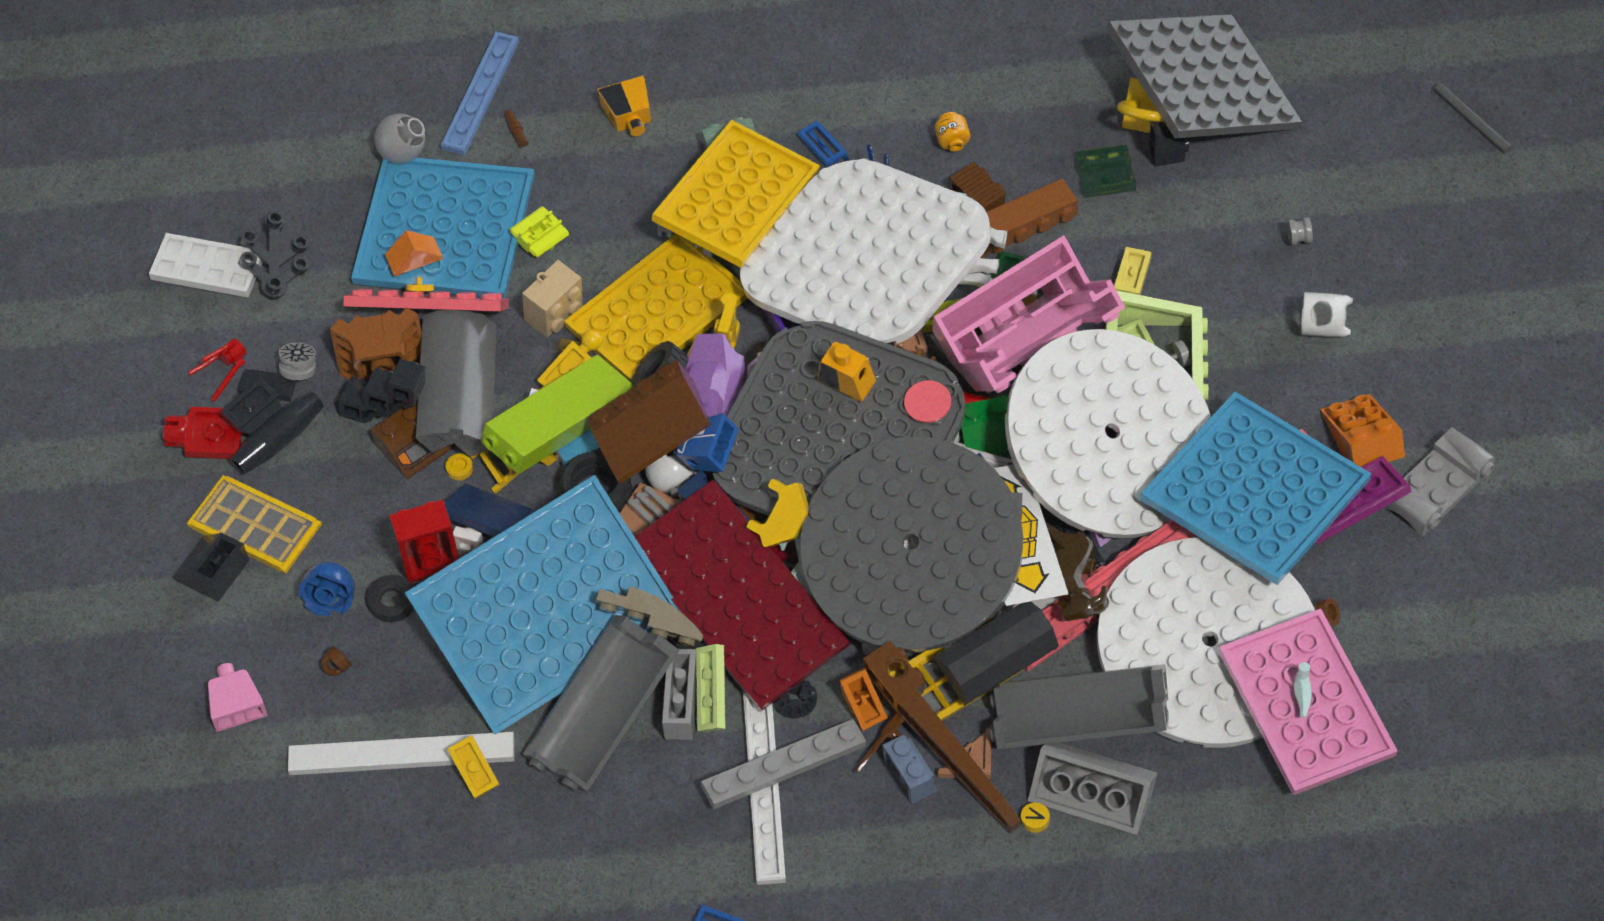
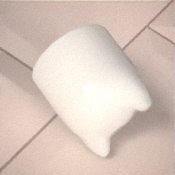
(1325, 314)

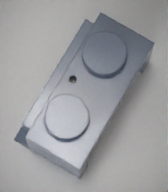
(911, 767)

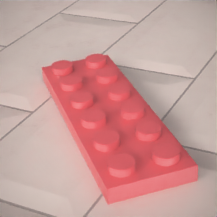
(417, 300)

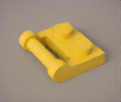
(728, 324)

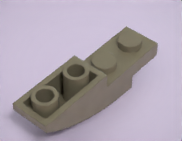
(662, 616)

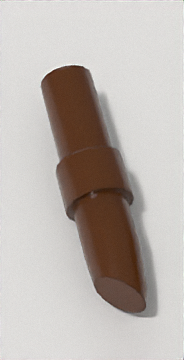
(516, 128)

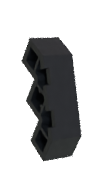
(383, 392)

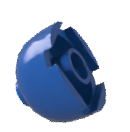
(322, 586)

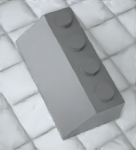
(1092, 786)

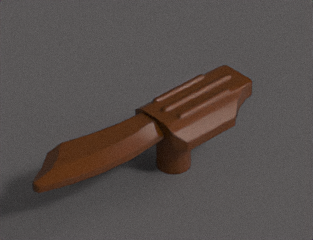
(889, 731)

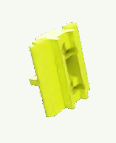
(539, 231)

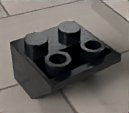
(213, 565)

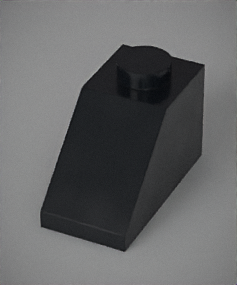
(1164, 147)

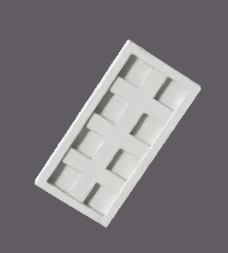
(203, 265)

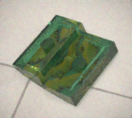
(1106, 171)

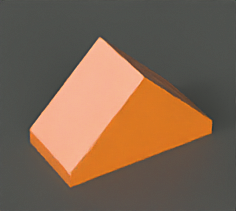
(411, 252)
(862, 699)

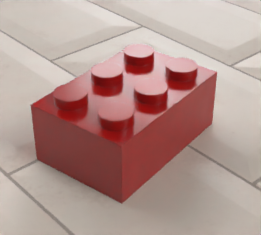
(424, 540)

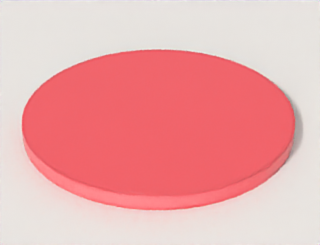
(927, 401)

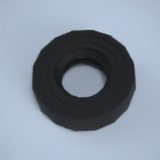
(382, 586)

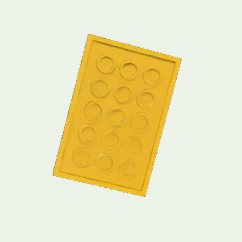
(735, 193)
(658, 300)

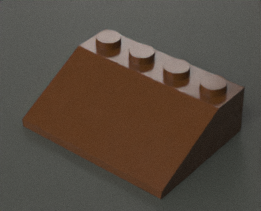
(649, 421)

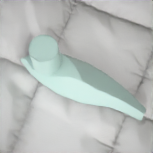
(1303, 688)

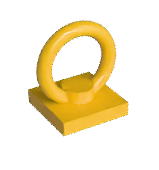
(1138, 108)

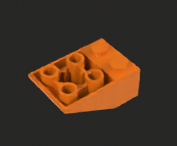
(1364, 430)

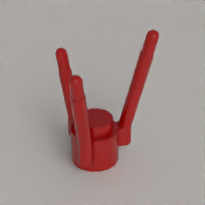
(229, 354)

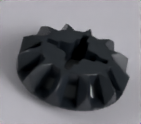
(797, 708)

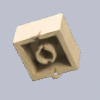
(552, 299)

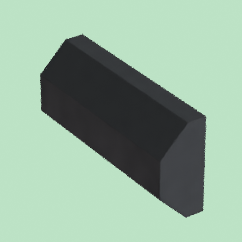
(997, 651)

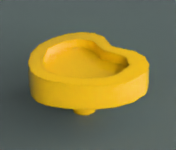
(419, 286)

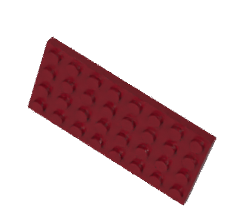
(740, 595)

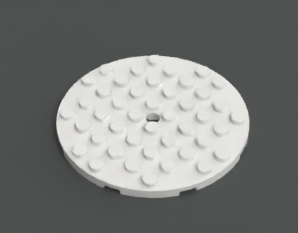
(1060, 422)
(1165, 609)

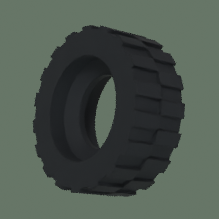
(657, 358)

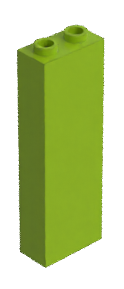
(553, 414)

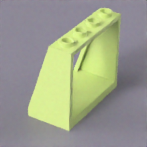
(1169, 313)

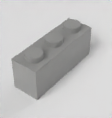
(680, 696)

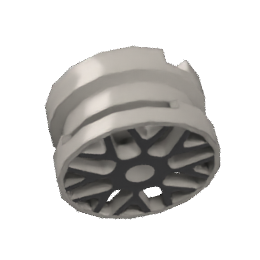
(297, 362)

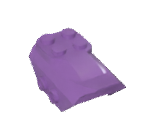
(716, 372)

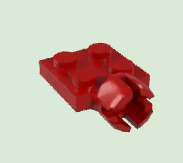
(202, 434)

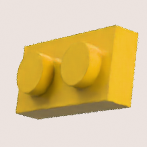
(473, 766)

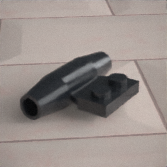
(267, 423)

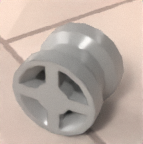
(1299, 231)

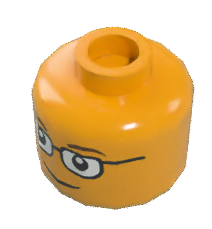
(952, 131)

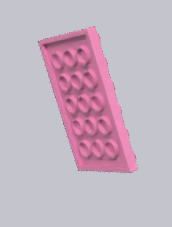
(1341, 725)

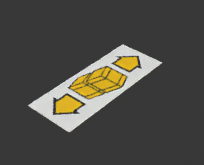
(1040, 571)

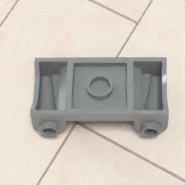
(1442, 480)

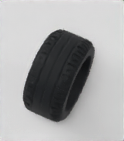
(594, 464)

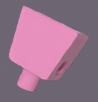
(234, 698)

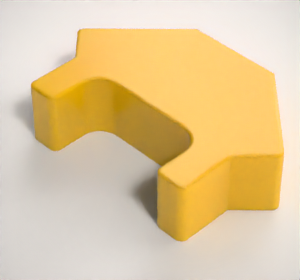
(787, 516)

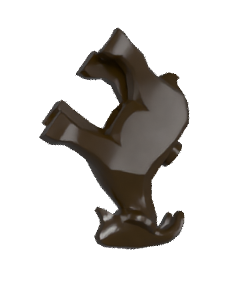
(1076, 563)

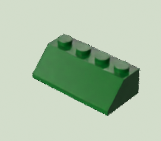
(985, 426)

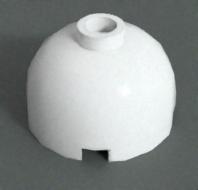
(669, 474)

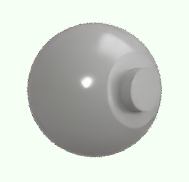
(400, 138)

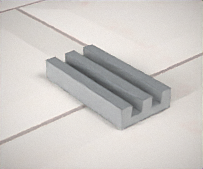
(642, 498)

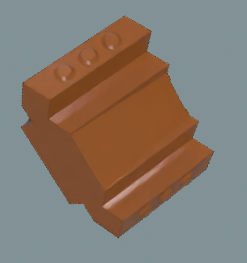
(376, 342)

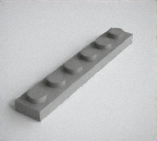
(783, 764)

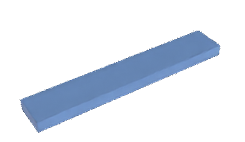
(480, 93)

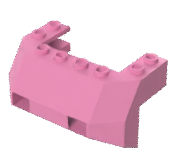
(1016, 331)

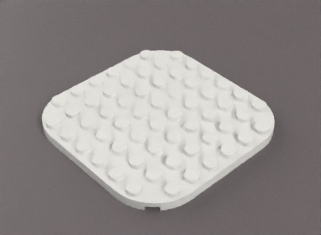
(867, 251)

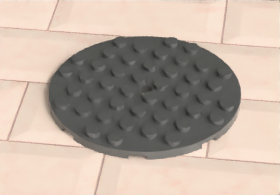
(924, 594)

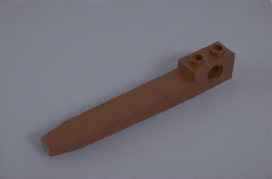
(906, 699)

